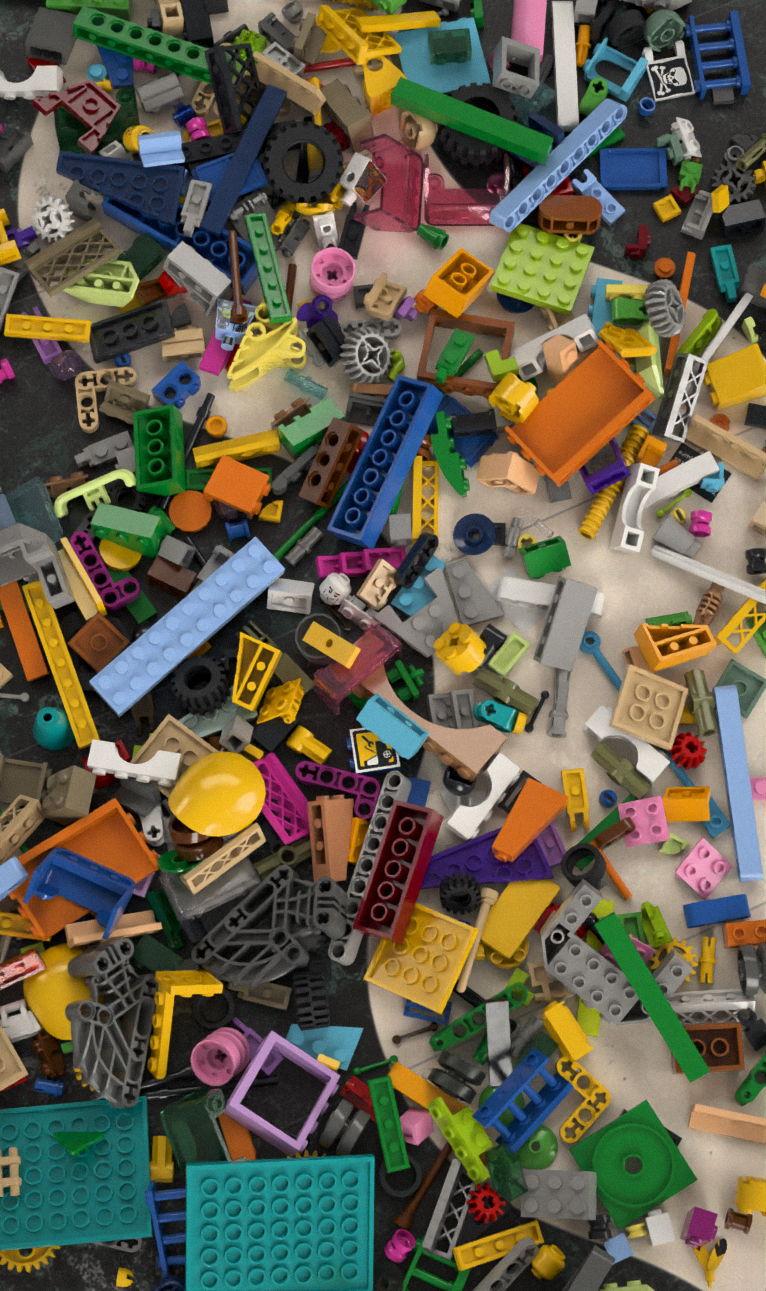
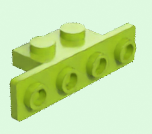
(464, 1136)

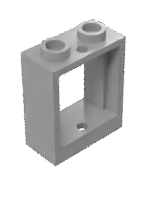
(519, 54)

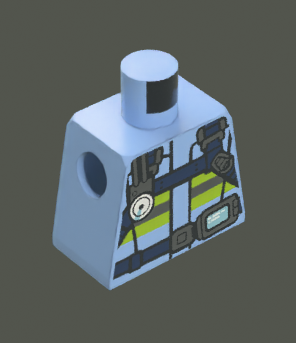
(230, 331)

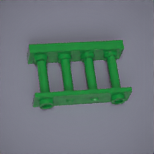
(456, 1285)

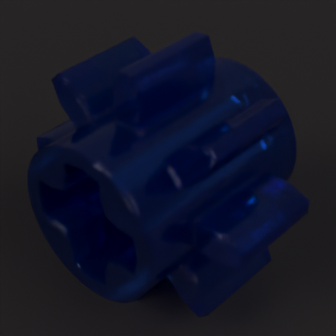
(183, 114)

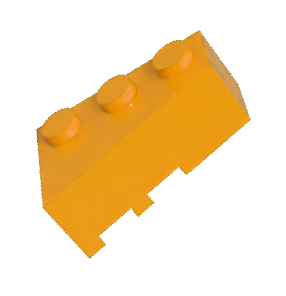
(672, 645)

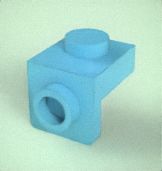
(714, 482)

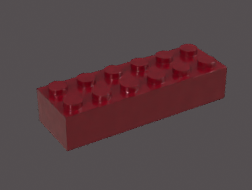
(398, 872)

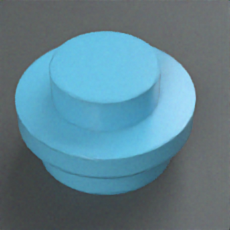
(96, 72)

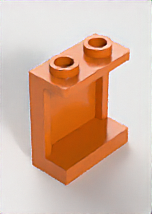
(237, 486)

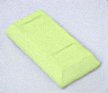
(508, 654)

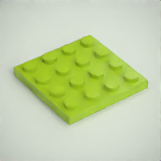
(542, 269)

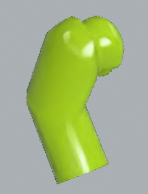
(398, 365)

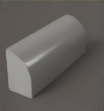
(565, 623)

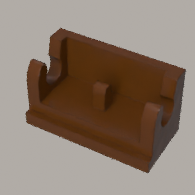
(171, 577)

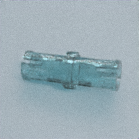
(306, 384)

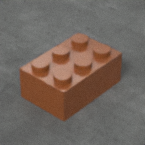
(718, 1045)

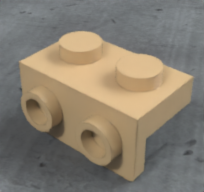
(384, 298)

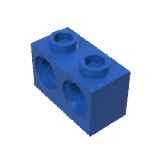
(172, 384)

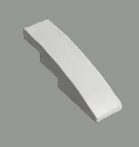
(681, 478)

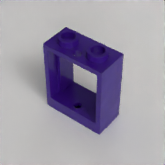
(607, 475)

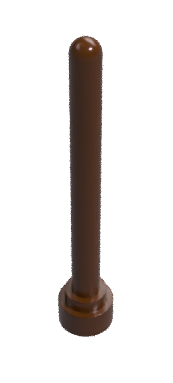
(238, 312)
(404, 1218)

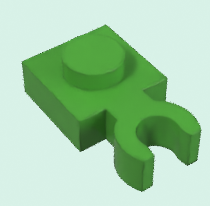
(689, 175)

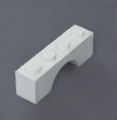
(41, 83)
(531, 355)
(638, 486)
(649, 762)
(163, 767)
(498, 774)

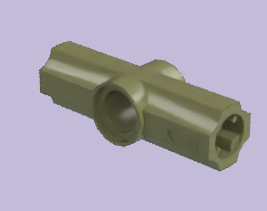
(505, 692)
(701, 703)
(621, 771)
(300, 851)

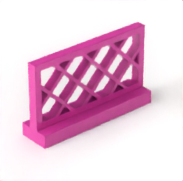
(290, 800)

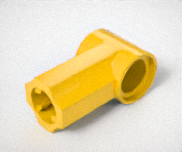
(304, 743)
(162, 1165)

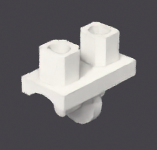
(325, 230)

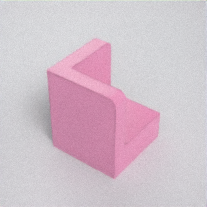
(416, 1125)

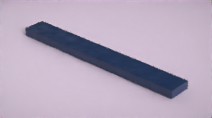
(243, 160)

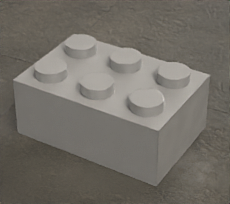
(559, 1194)

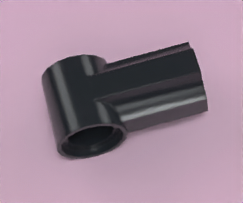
(493, 639)

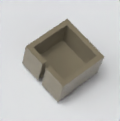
(68, 795)

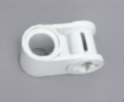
(154, 822)

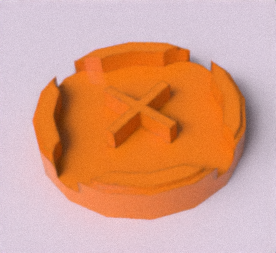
(190, 511)

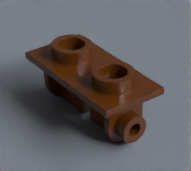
(49, 1063)

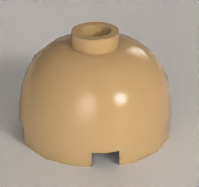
(418, 131)

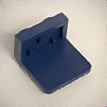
(542, 125)

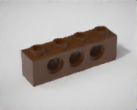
(331, 463)

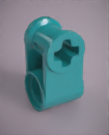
(498, 715)

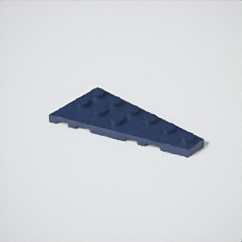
(145, 189)

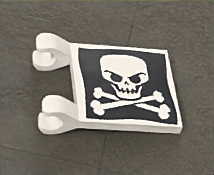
(669, 76)

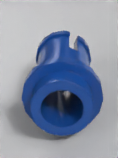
(50, 1087)

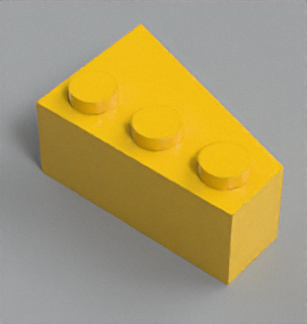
(254, 670)

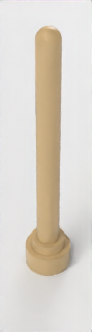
(488, 898)

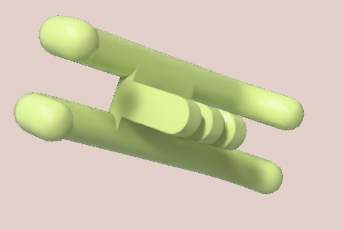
(93, 491)

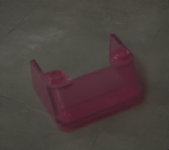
(402, 192)
(462, 206)
(339, 681)

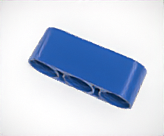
(716, 911)

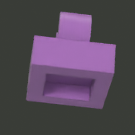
(406, 310)

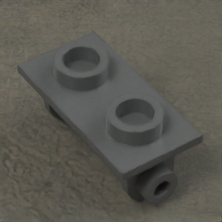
(286, 241)

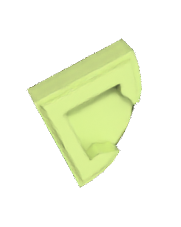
(747, 328)
(673, 846)

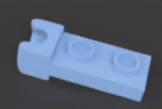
(610, 207)

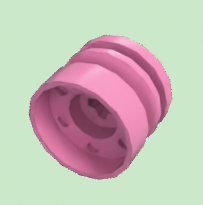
(332, 264)
(220, 1056)

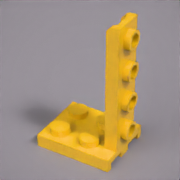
(170, 984)

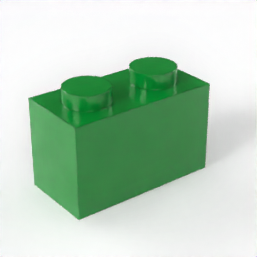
(545, 557)

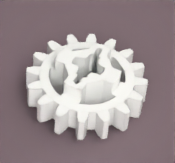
(52, 218)

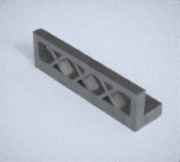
(676, 394)
(442, 1213)

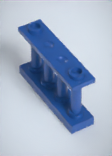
(734, 43)
(536, 1110)
(152, 1198)

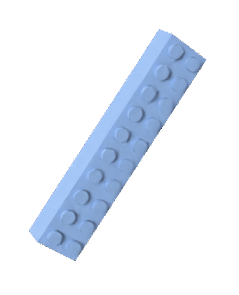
(187, 627)

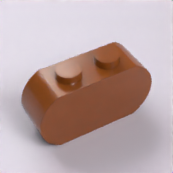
(569, 214)

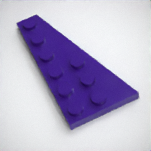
(479, 861)

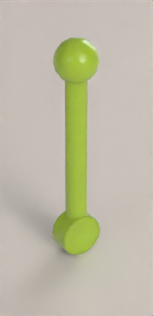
(686, 493)

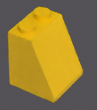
(736, 378)

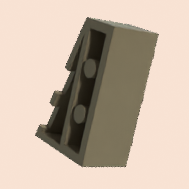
(347, 113)

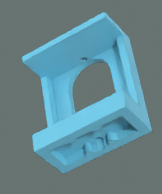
(604, 52)

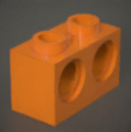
(744, 933)

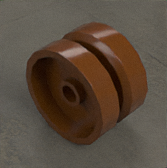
(190, 844)

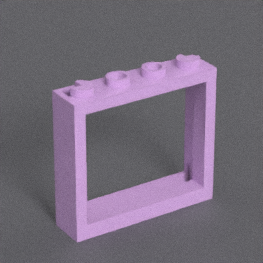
(259, 1125)

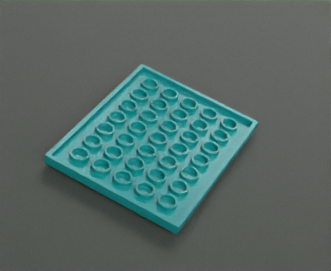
(72, 1196)
(280, 1224)

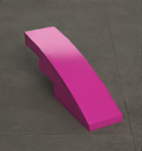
(215, 356)
(358, 563)

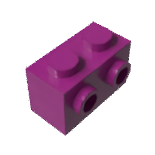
(699, 1227)

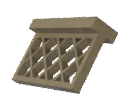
(67, 249)

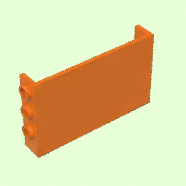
(581, 414)
(103, 837)

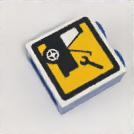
(371, 754)

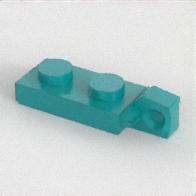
(725, 271)

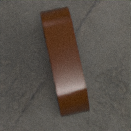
(615, 833)

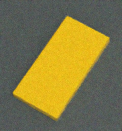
(517, 914)

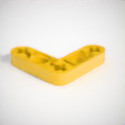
(588, 1095)

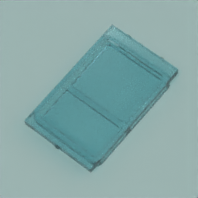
(34, 508)

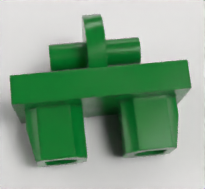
(409, 689)

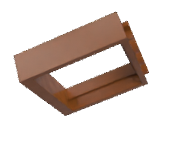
(466, 323)

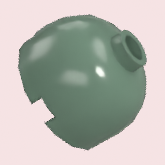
(663, 29)

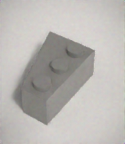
(197, 276)

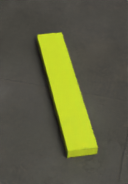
(586, 1018)

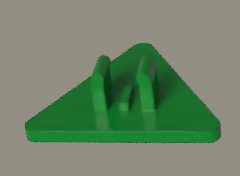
(77, 1141)

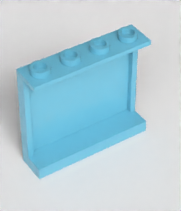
(441, 78)

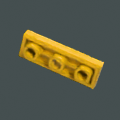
(331, 644)

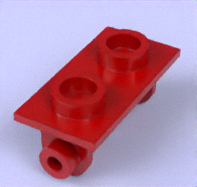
(358, 1094)

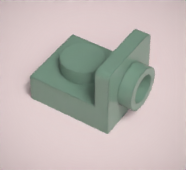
(672, 146)

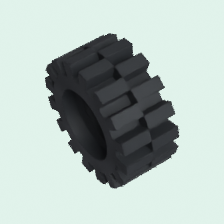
(120, 488)
(460, 903)

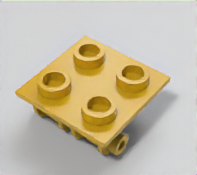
(282, 702)

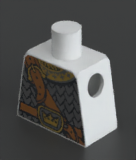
(361, 180)

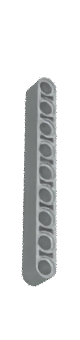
(388, 793)

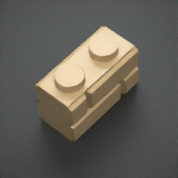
(185, 345)

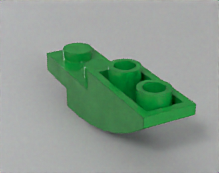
(450, 463)

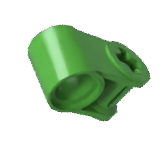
(592, 99)
(628, 311)

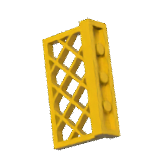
(343, 31)

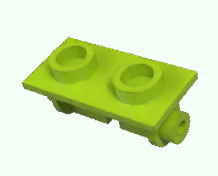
(654, 925)

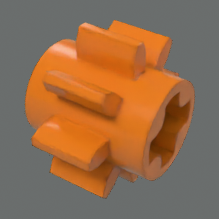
(423, 303)

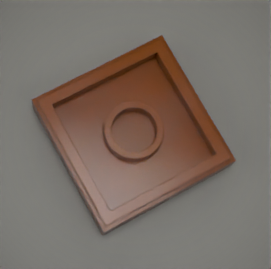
(98, 642)

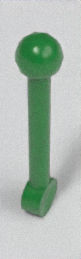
(357, 1071)

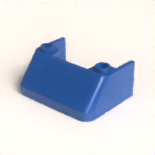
(83, 883)

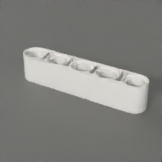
(536, 595)

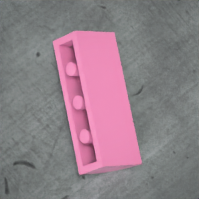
(529, 23)

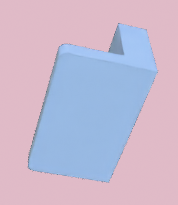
(160, 148)

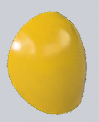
(218, 794)
(53, 989)

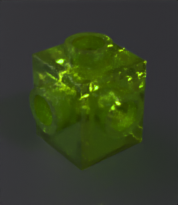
(257, 42)

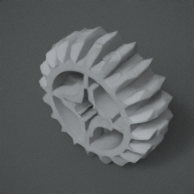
(665, 308)
(371, 356)

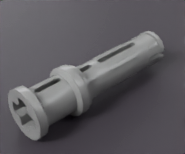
(558, 714)

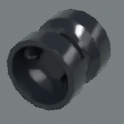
(756, 561)
(601, 1221)

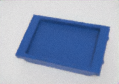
(633, 168)
(214, 172)
(471, 447)

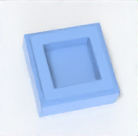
(618, 1247)

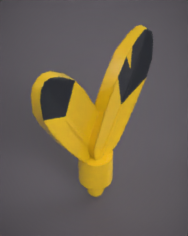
(712, 1261)

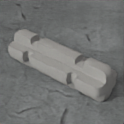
(311, 349)
(512, 538)

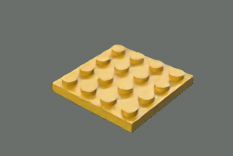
(426, 962)

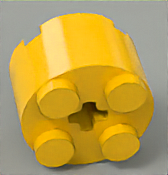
(514, 398)
(460, 648)
(751, 1195)

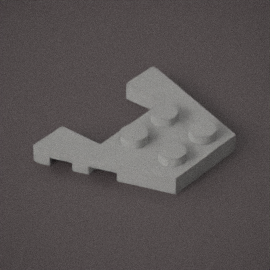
(427, 623)

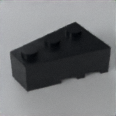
(197, 22)

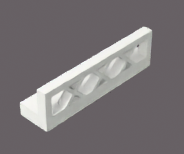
(709, 1003)

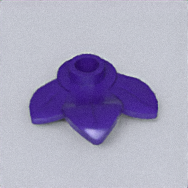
(312, 314)

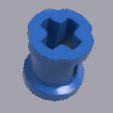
(237, 529)

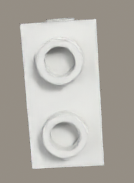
(685, 134)
(353, 609)

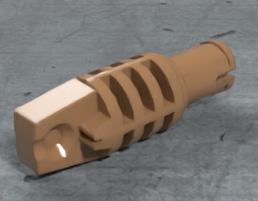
(709, 605)

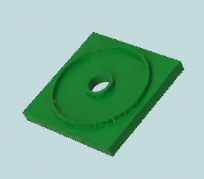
(637, 1135)

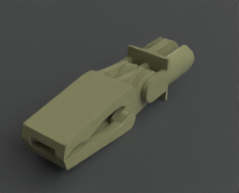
(286, 668)

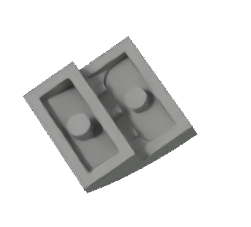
(452, 709)

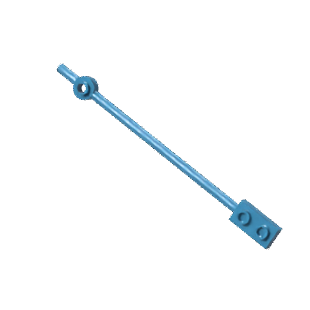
(718, 821)

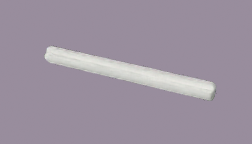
(709, 573)

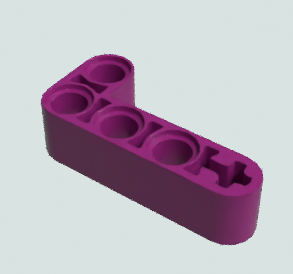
(99, 570)
(336, 786)

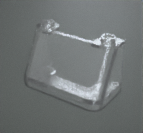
(219, 891)

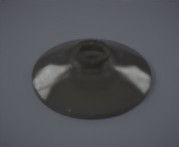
(387, 1277)

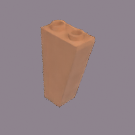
(330, 835)

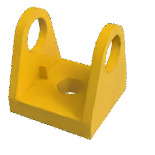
(379, 85)

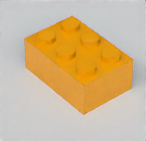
(459, 282)

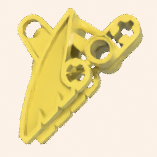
(265, 351)

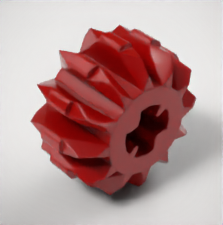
(688, 751)
(494, 1201)

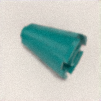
(53, 728)

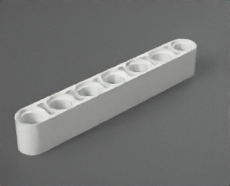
(565, 65)

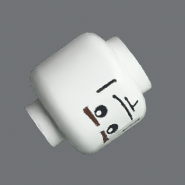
(335, 588)

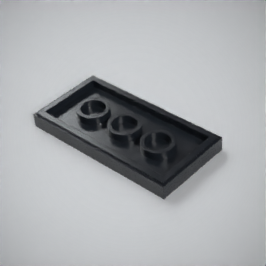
(131, 331)

